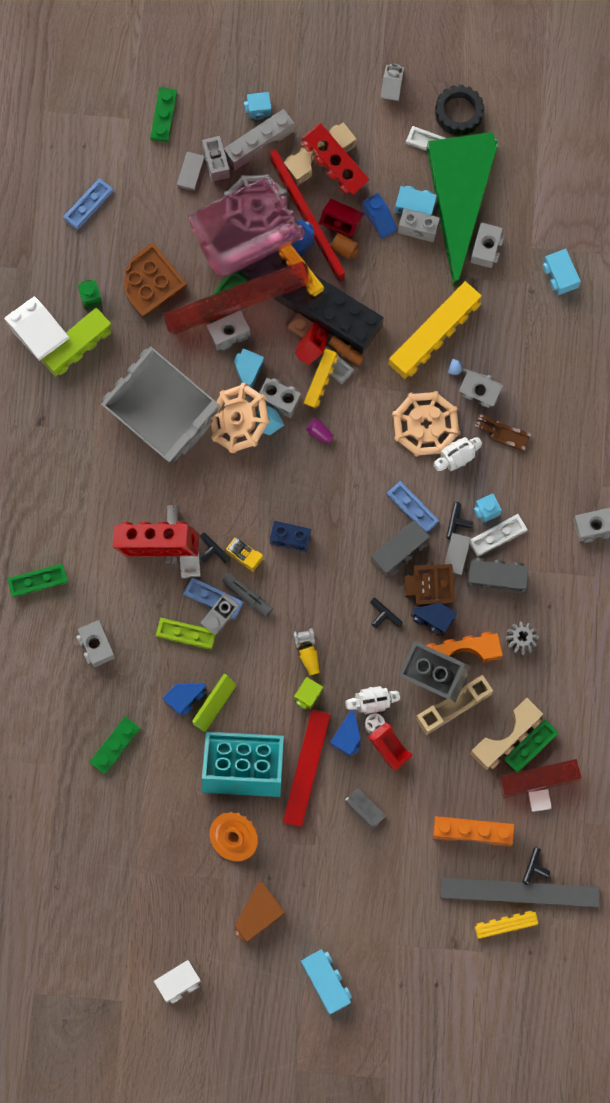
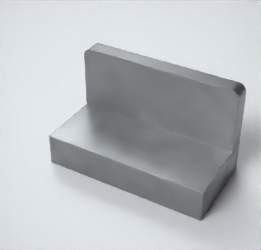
(365, 809)

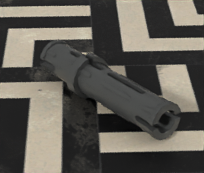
(253, 599)

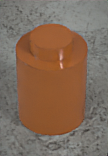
(345, 246)

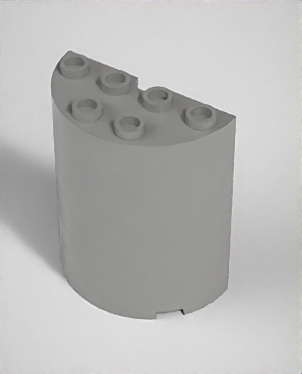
(161, 405)

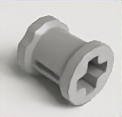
(304, 638)

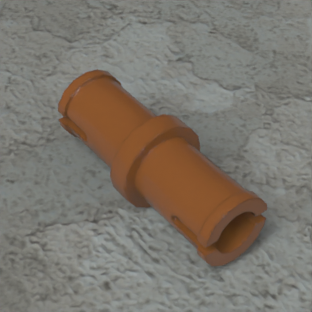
(346, 351)

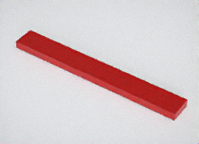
(307, 215)

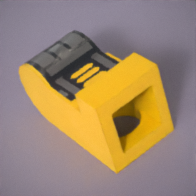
(244, 554)

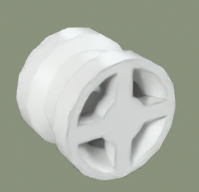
(374, 720)

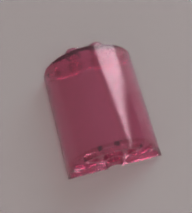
(245, 227)

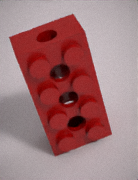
(344, 161)
(156, 539)

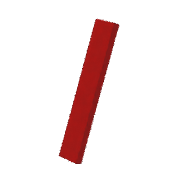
(306, 768)

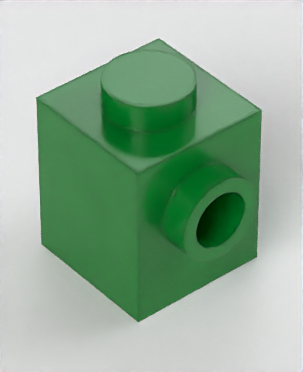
(89, 294)

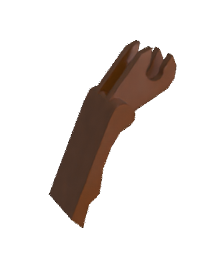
(503, 433)

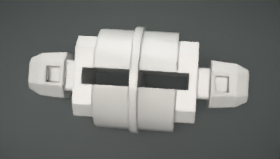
(457, 454)
(371, 694)

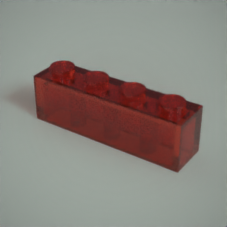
(539, 778)

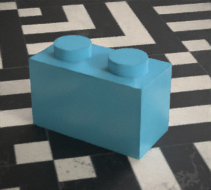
(415, 200)
(561, 272)

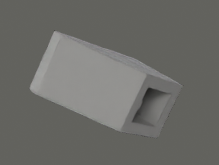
(392, 82)
(220, 614)

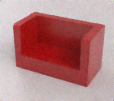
(389, 746)

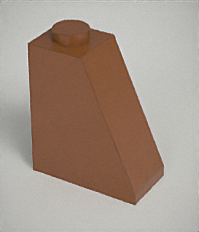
(258, 914)

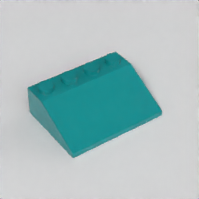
(242, 764)

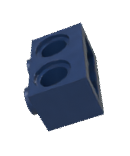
(290, 536)

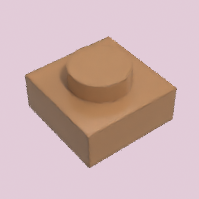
(299, 325)

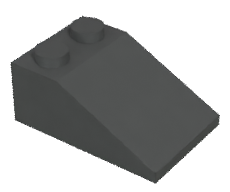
(434, 671)

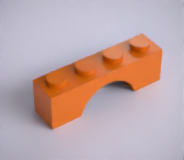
(485, 647)
(473, 830)

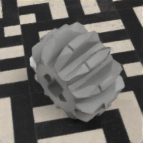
(521, 630)

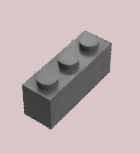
(400, 549)
(498, 575)

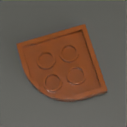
(151, 280)

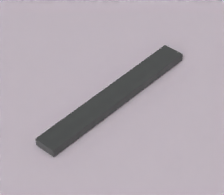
(520, 893)

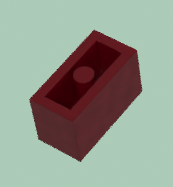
(341, 218)

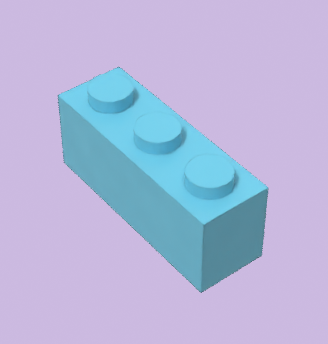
(326, 981)

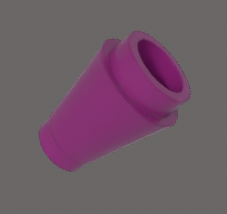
(319, 431)

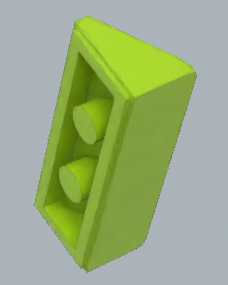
(214, 703)

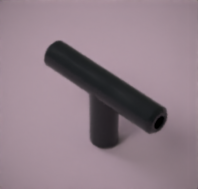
(455, 521)
(213, 548)
(385, 613)
(533, 867)

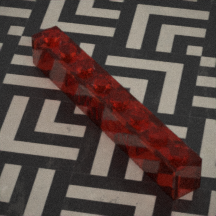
(237, 298)

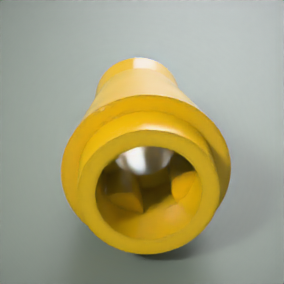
(310, 660)

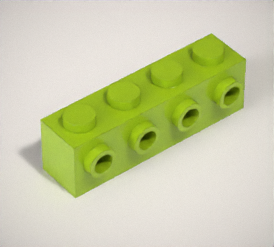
(82, 338)

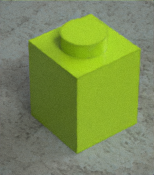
(308, 694)

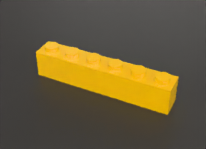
(435, 330)

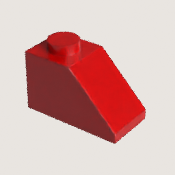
(311, 344)

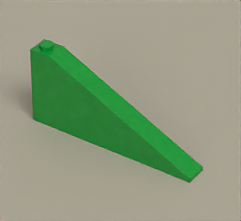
(459, 179)

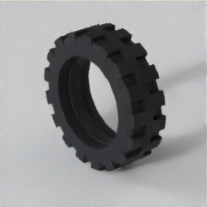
(459, 92)

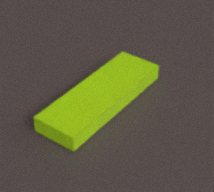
(185, 633)

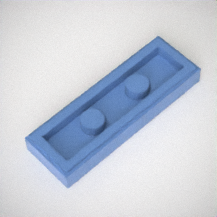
(88, 204)
(412, 507)
(207, 594)

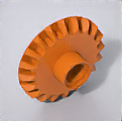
(225, 841)

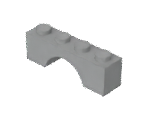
(273, 129)

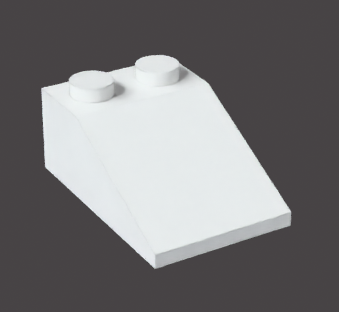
(36, 328)

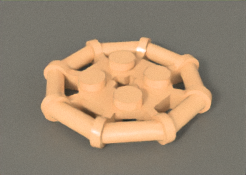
(429, 413)
(245, 424)

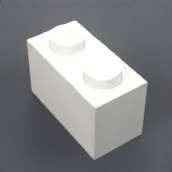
(177, 982)

